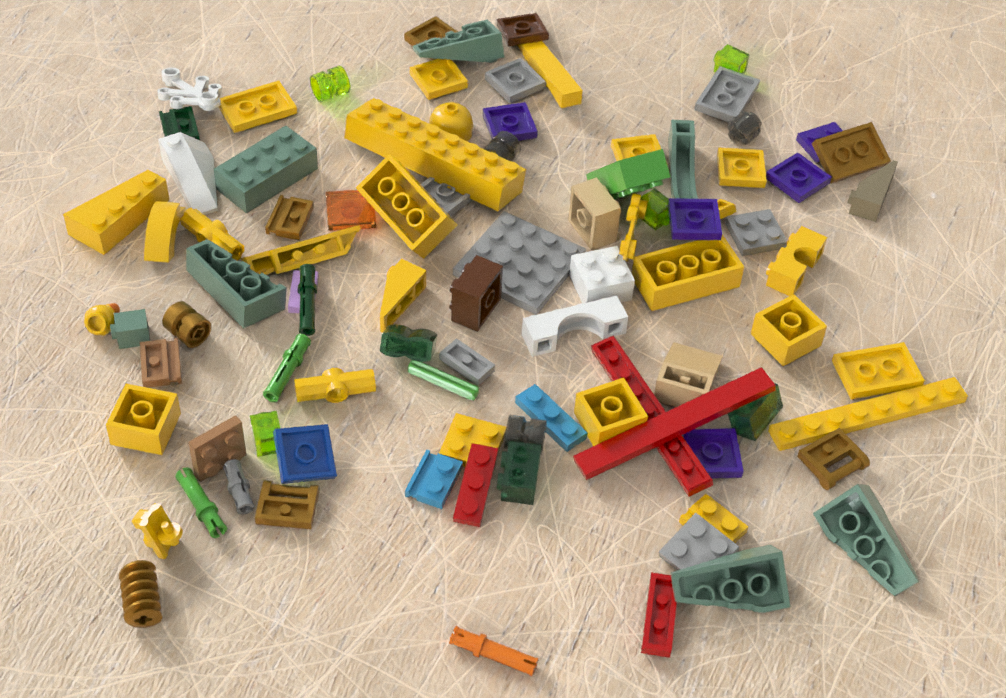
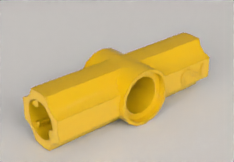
(214, 231)
(335, 385)

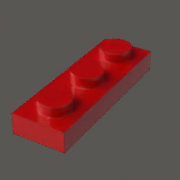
(475, 485)
(659, 616)

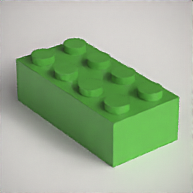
(633, 174)

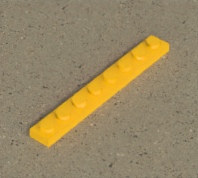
(868, 413)

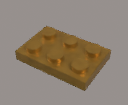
(851, 152)

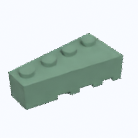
(233, 284)

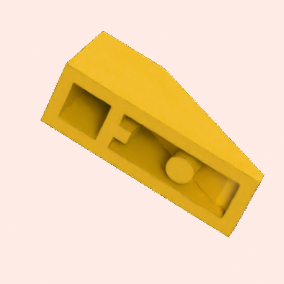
(402, 287)

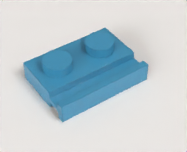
(434, 479)

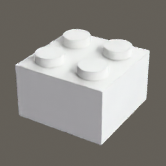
(601, 275)

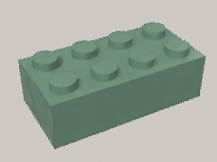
(266, 169)

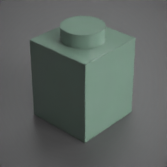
(130, 328)

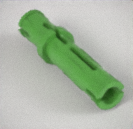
(291, 359)
(205, 510)

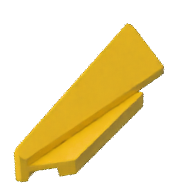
(303, 252)

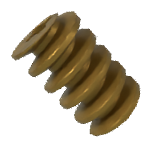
(140, 594)

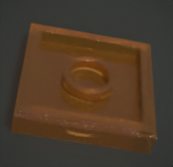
(349, 210)

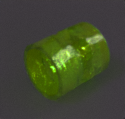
(331, 83)

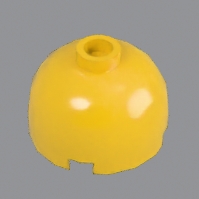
(453, 119)

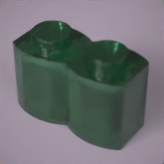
(414, 344)

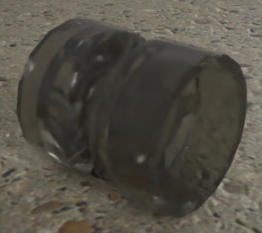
(504, 145)
(525, 431)

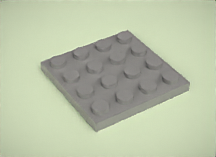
(531, 259)

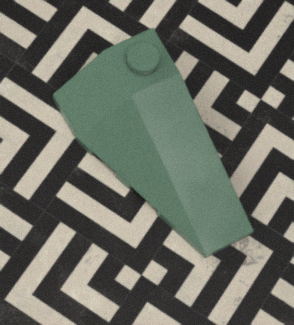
(741, 580)

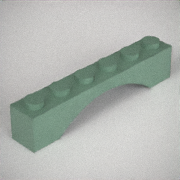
(682, 159)

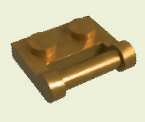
(829, 451)
(286, 510)

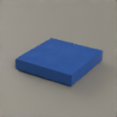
(304, 454)

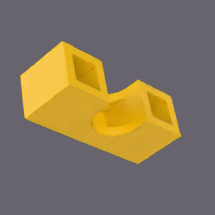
(788, 270)

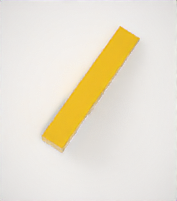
(557, 79)

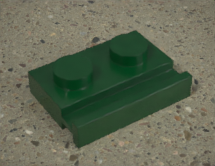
(178, 121)

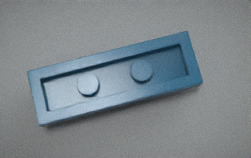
(559, 424)

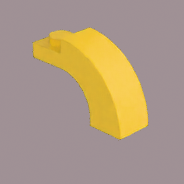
(162, 231)

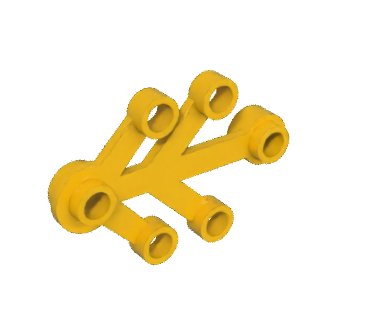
(636, 211)

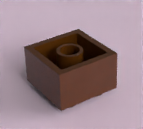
(476, 293)

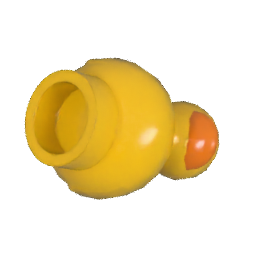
(99, 317)

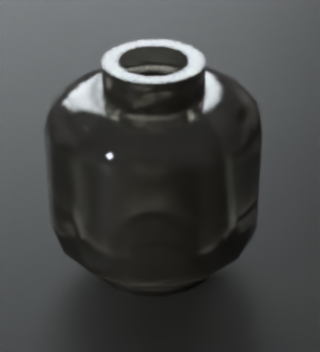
(744, 128)

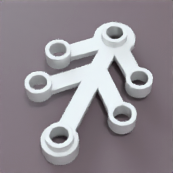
(207, 100)

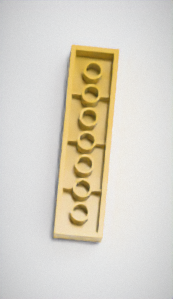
(435, 153)

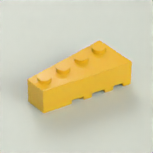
(117, 212)

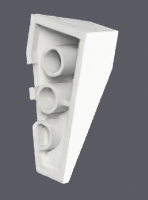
(191, 169)

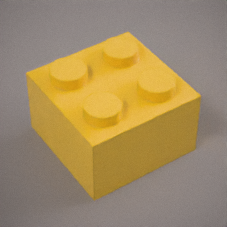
(788, 330)
(608, 410)
(143, 419)

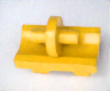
(158, 529)

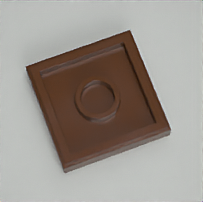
(522, 29)

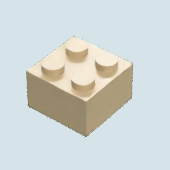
(594, 213)

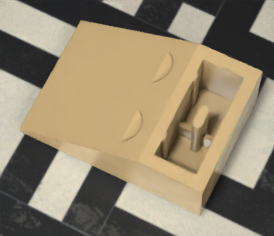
(686, 374)

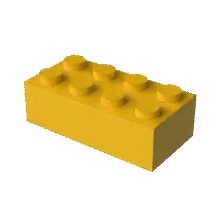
(406, 206)
(686, 272)

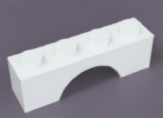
(602, 317)

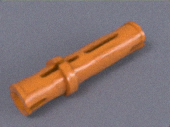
(492, 650)

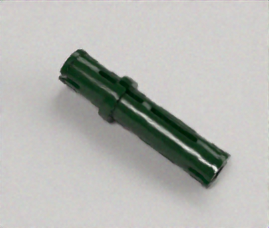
(307, 291)

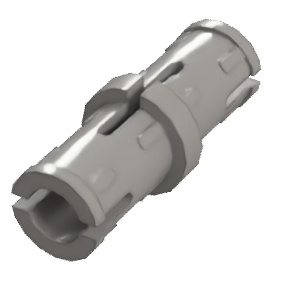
(238, 486)

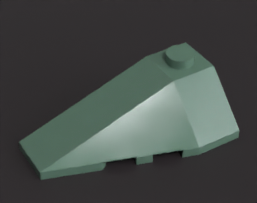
(475, 42)
(865, 533)

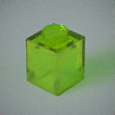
(731, 59)
(657, 209)
(262, 431)

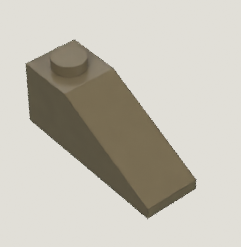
(871, 193)

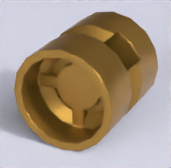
(186, 324)

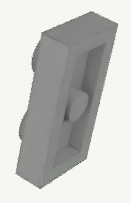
(467, 362)

